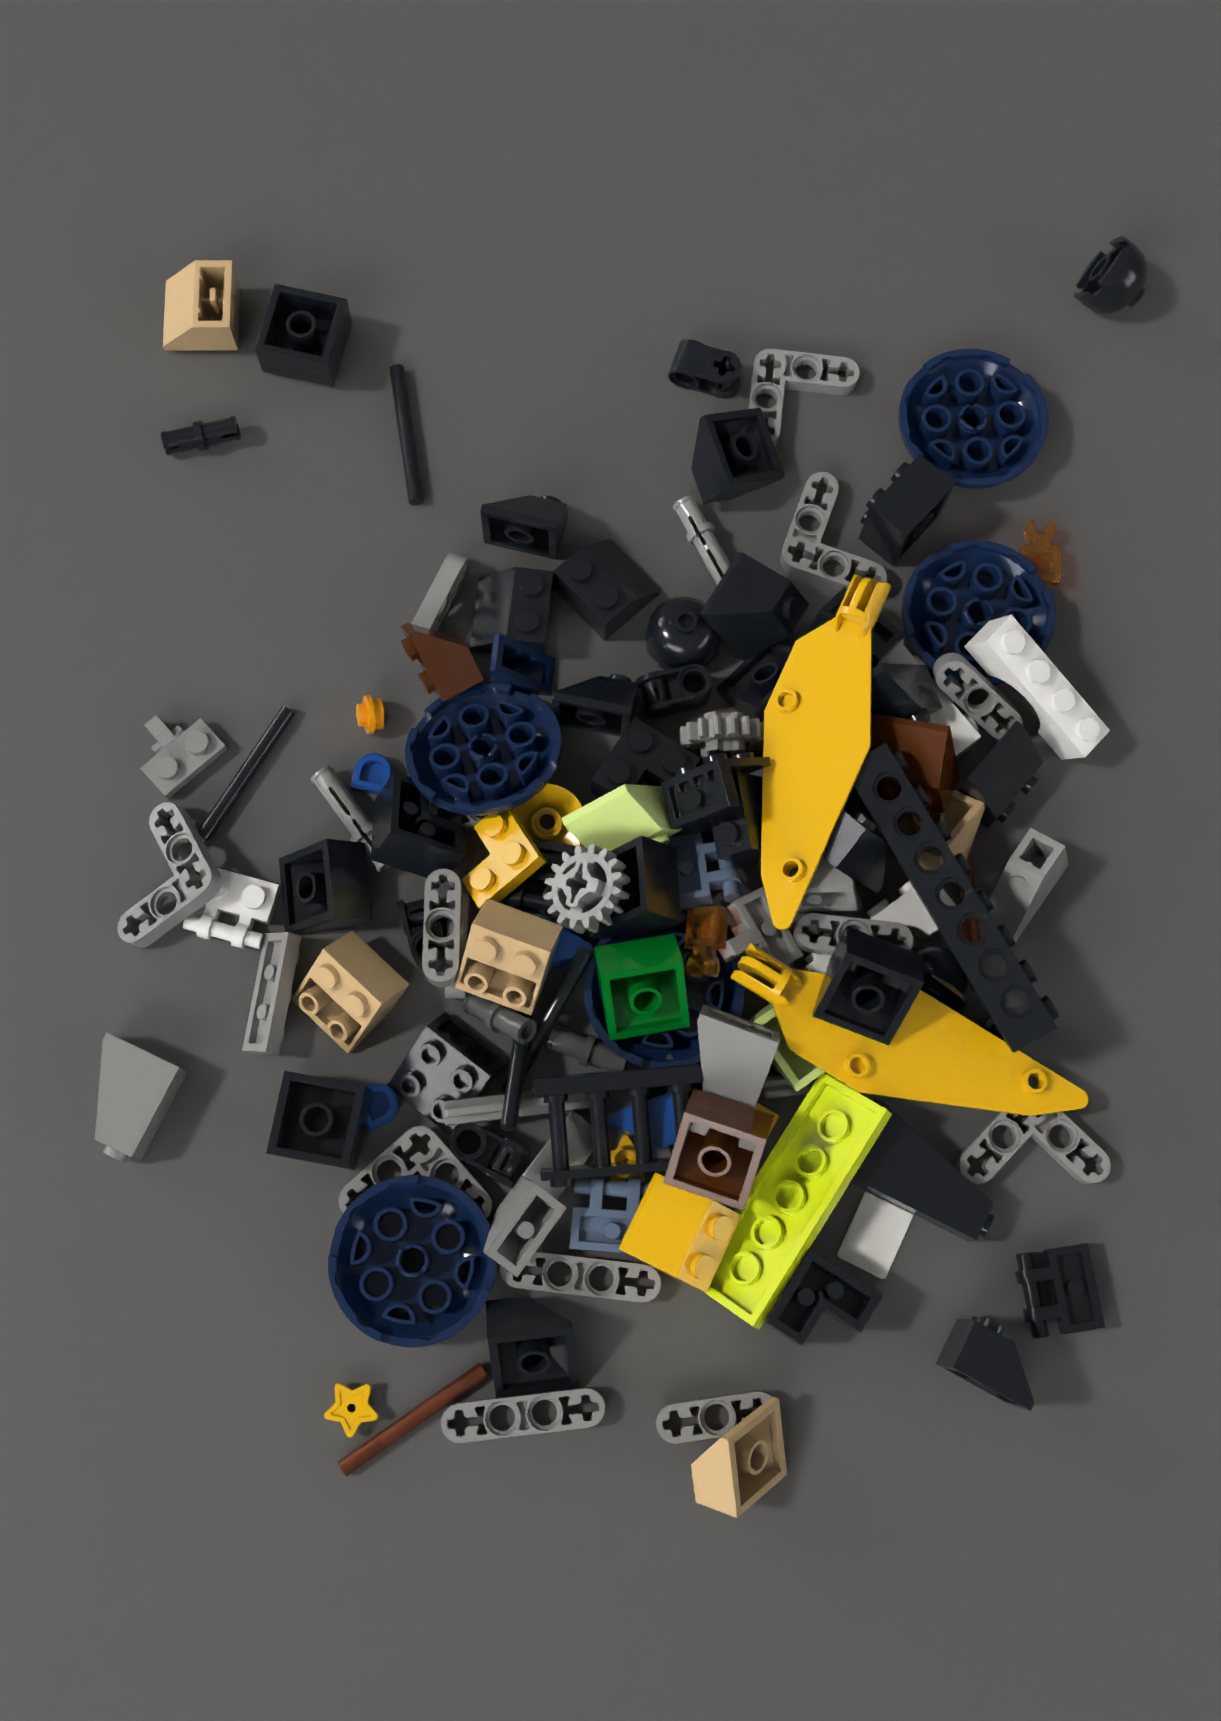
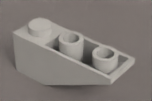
(1026, 882)

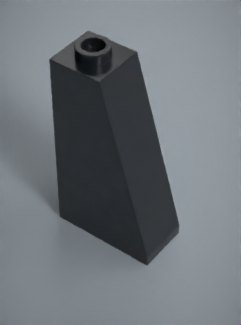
(923, 1182)

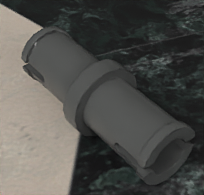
(500, 1018)
(584, 1049)

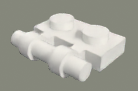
(241, 897)

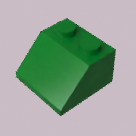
(642, 986)

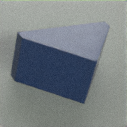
(521, 667)

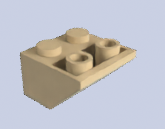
(202, 307)
(508, 956)
(349, 990)

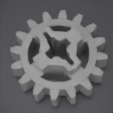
(722, 733)
(581, 891)

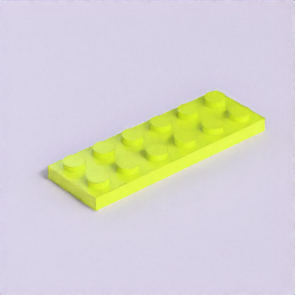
(795, 1196)

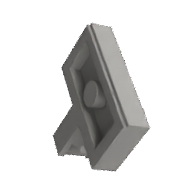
(180, 754)
(756, 927)

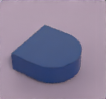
(371, 773)
(382, 1107)

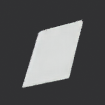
(875, 1235)

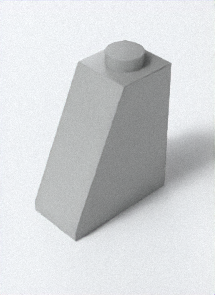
(734, 1055)
(132, 1097)

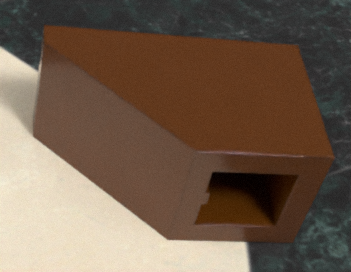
(444, 661)

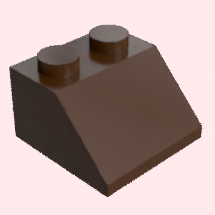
(928, 753)
(718, 1149)

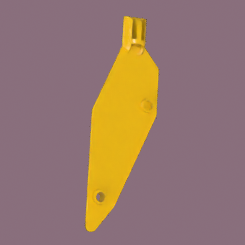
(816, 744)
(930, 1059)

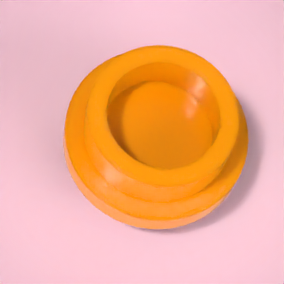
(370, 714)

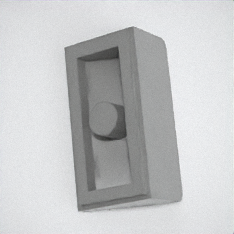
(579, 1148)

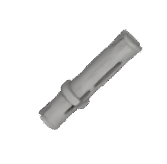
(702, 536)
(328, 784)

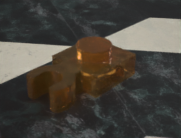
(1042, 554)
(704, 935)

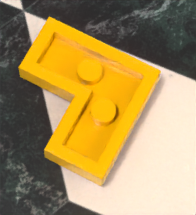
(510, 860)

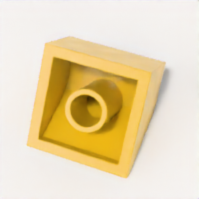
(680, 1233)

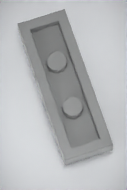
(272, 993)

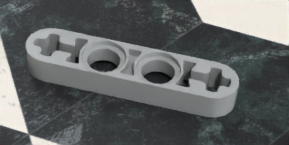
(580, 1283)
(524, 1421)

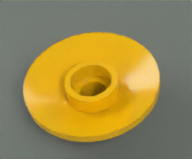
(553, 801)

